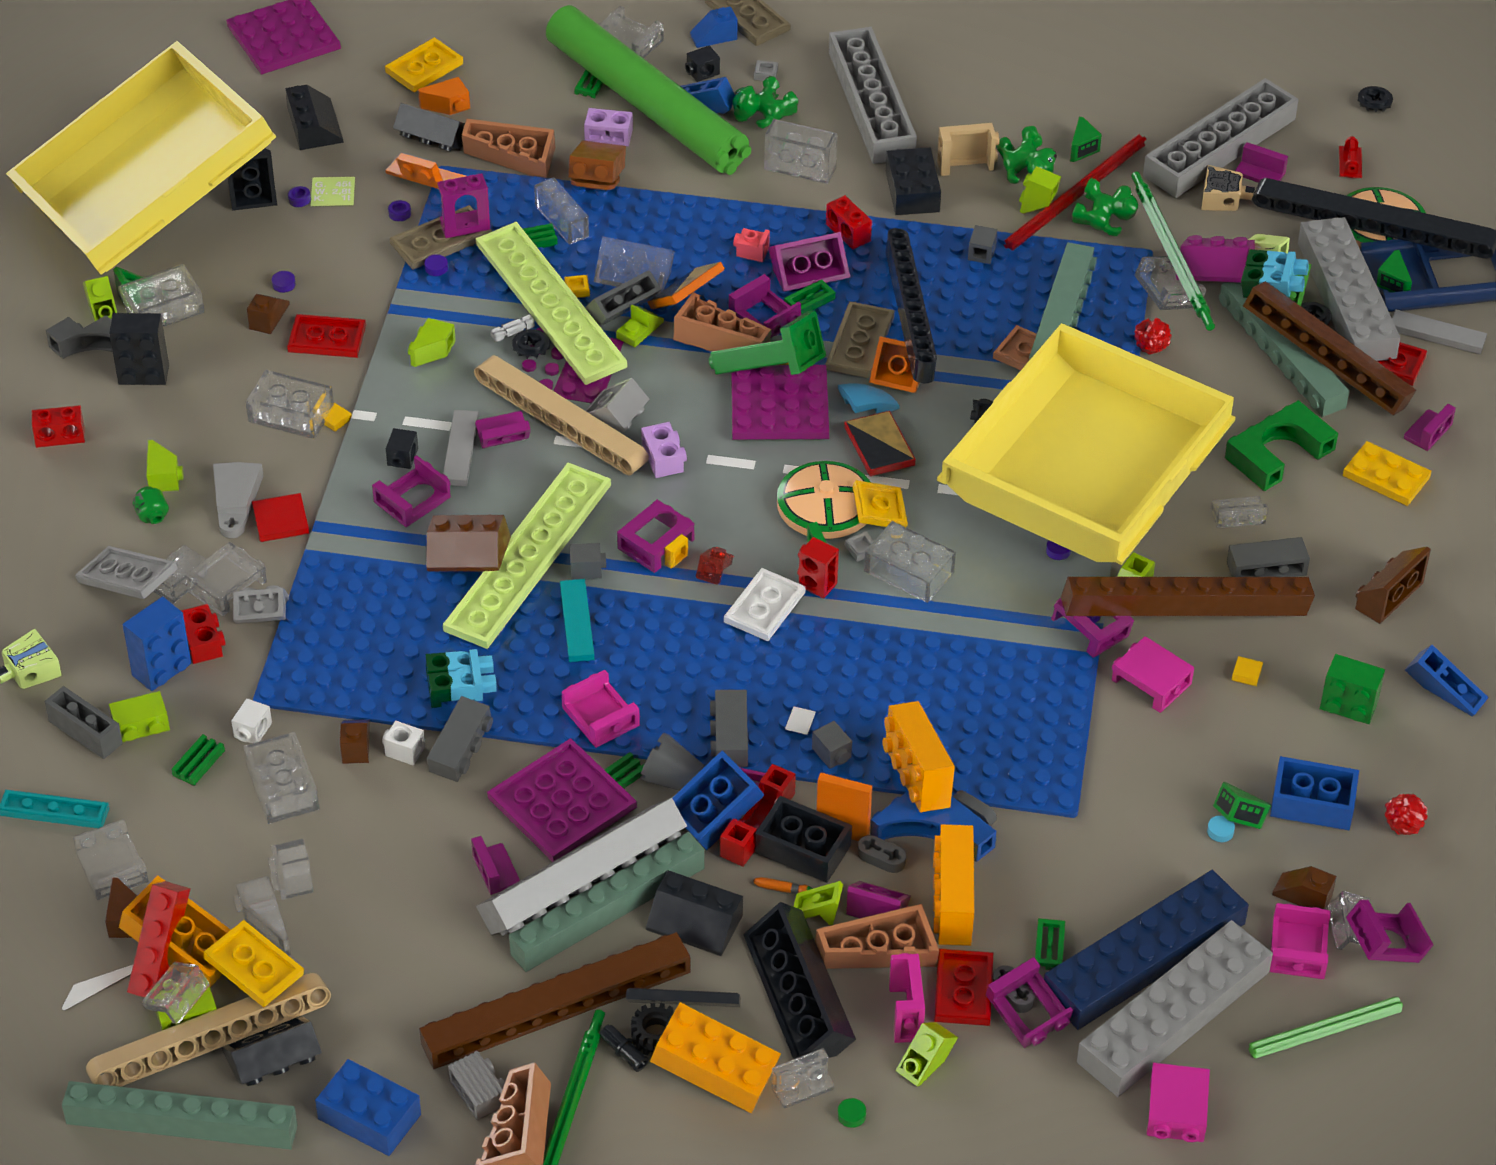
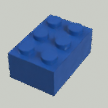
(157, 643)
(1314, 793)
(715, 798)
(368, 1107)

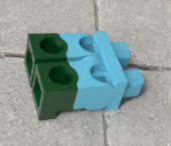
(1275, 268)
(458, 675)

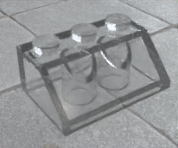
(625, 260)
(165, 292)

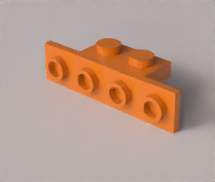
(419, 170)

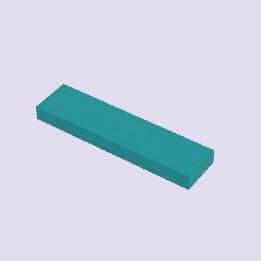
(577, 620)
(53, 809)

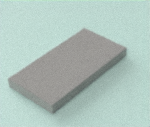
(126, 572)

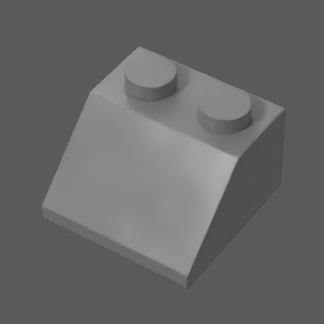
(619, 404)

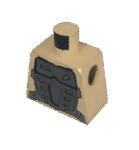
(1224, 189)

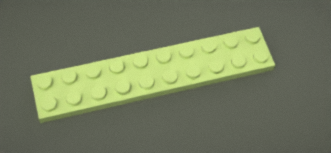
(551, 303)
(528, 555)

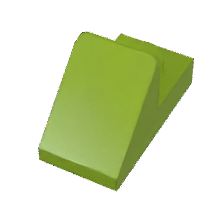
(638, 326)
(820, 901)

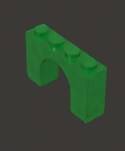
(1291, 423)

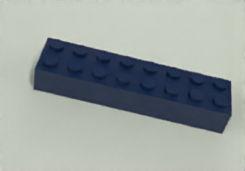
(1144, 948)

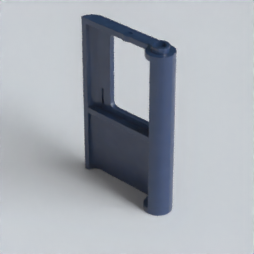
(1424, 287)

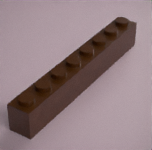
(1329, 348)

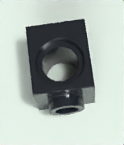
(703, 63)
(401, 448)

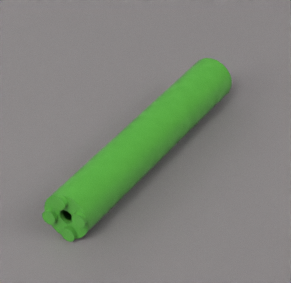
(648, 89)

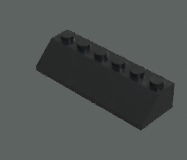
(798, 983)

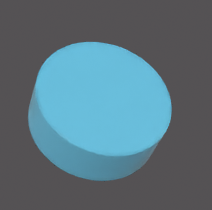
(1220, 829)

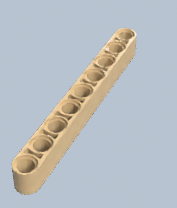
(561, 415)
(196, 1036)

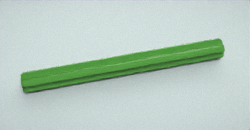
(1325, 1027)

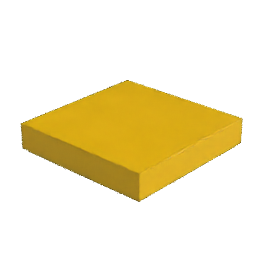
(879, 504)

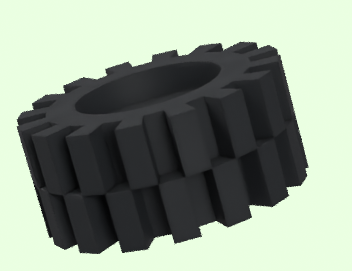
(646, 1018)

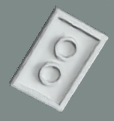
(764, 604)

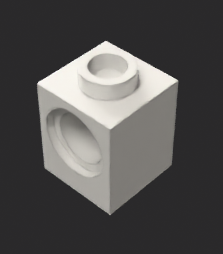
(251, 721)
(403, 742)

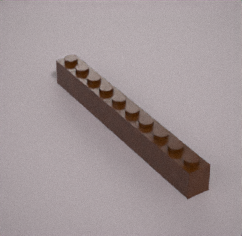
(1187, 596)
(554, 1000)

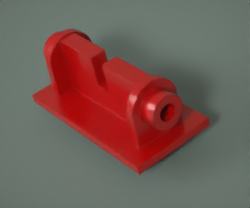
(1350, 159)

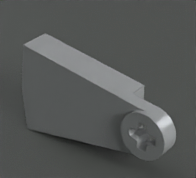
(235, 490)

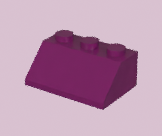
(1216, 257)
(809, 260)

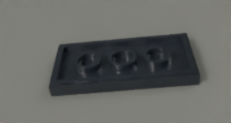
(698, 998)

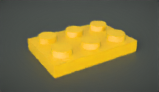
(424, 64)
(1387, 473)
(253, 963)

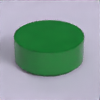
(851, 1112)

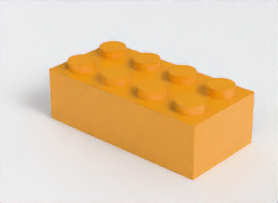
(919, 756)
(953, 885)
(190, 938)
(715, 1057)

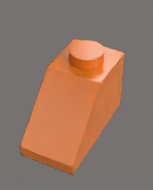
(445, 97)

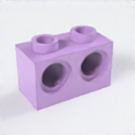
(608, 126)
(663, 449)

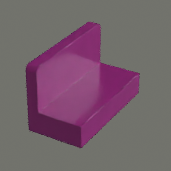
(1261, 163)
(1430, 427)
(502, 429)
(494, 865)

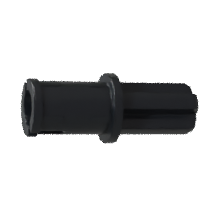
(624, 1047)

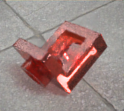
(712, 564)

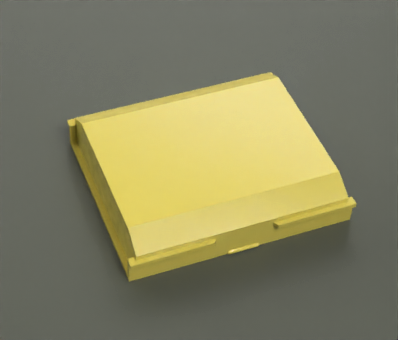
(141, 156)
(1087, 445)

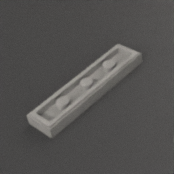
(1439, 332)
(460, 447)

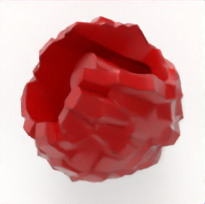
(1152, 336)
(1406, 814)

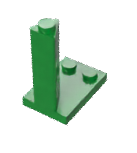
(800, 348)

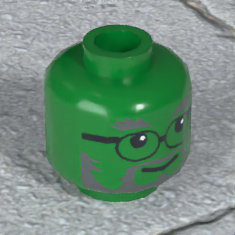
(150, 505)

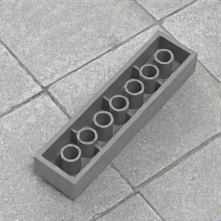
(871, 92)
(1220, 137)
(1348, 287)
(581, 867)
(1174, 1008)

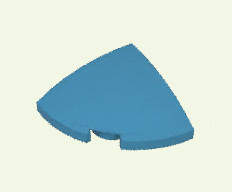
(865, 397)

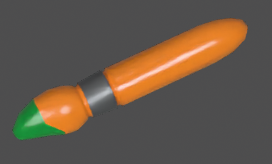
(781, 886)

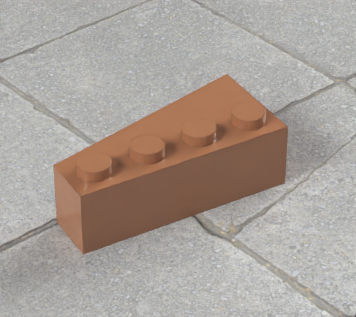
(510, 145)
(713, 329)
(875, 938)
(521, 1121)

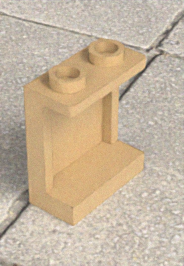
(967, 146)

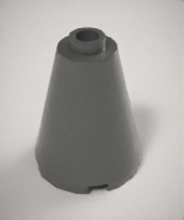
(670, 764)

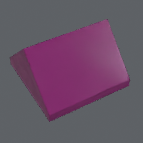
(869, 900)

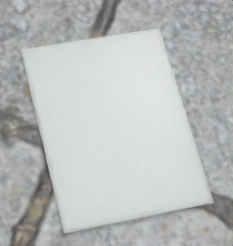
(800, 720)

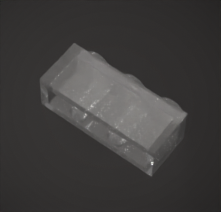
(561, 210)

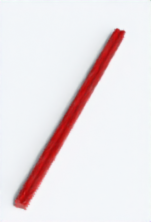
(1074, 193)

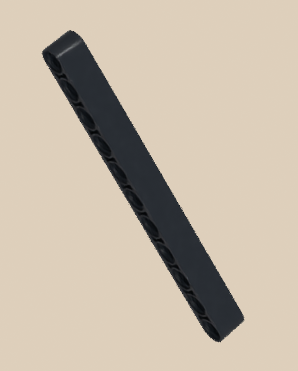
(1376, 218)
(911, 306)

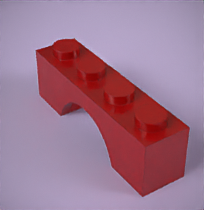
(738, 839)
(163, 912)

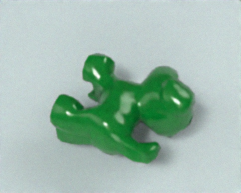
(747, 103)
(1026, 154)
(1121, 204)

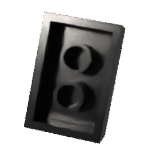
(913, 181)
(139, 348)
(803, 839)

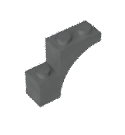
(71, 338)

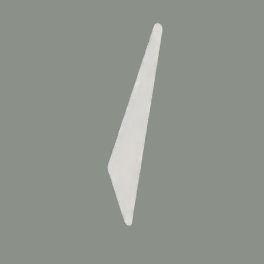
(90, 987)

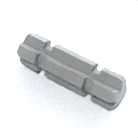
(512, 328)

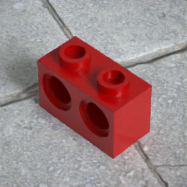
(851, 221)
(58, 426)
(818, 567)
(202, 634)

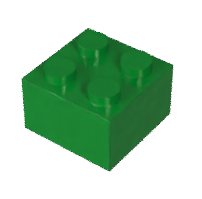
(1352, 689)

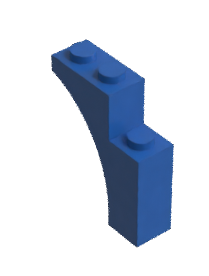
(904, 819)

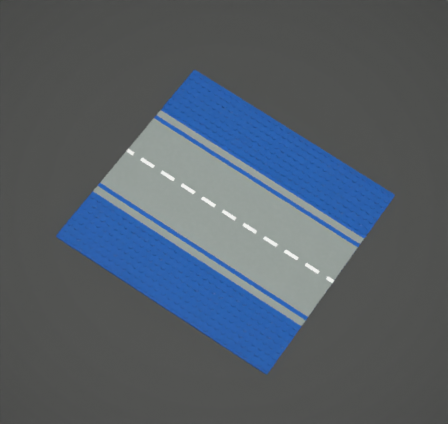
(979, 657)

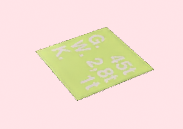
(332, 191)

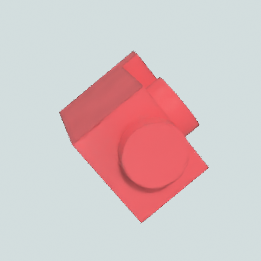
(752, 244)

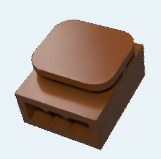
(596, 165)

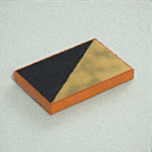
(686, 285)

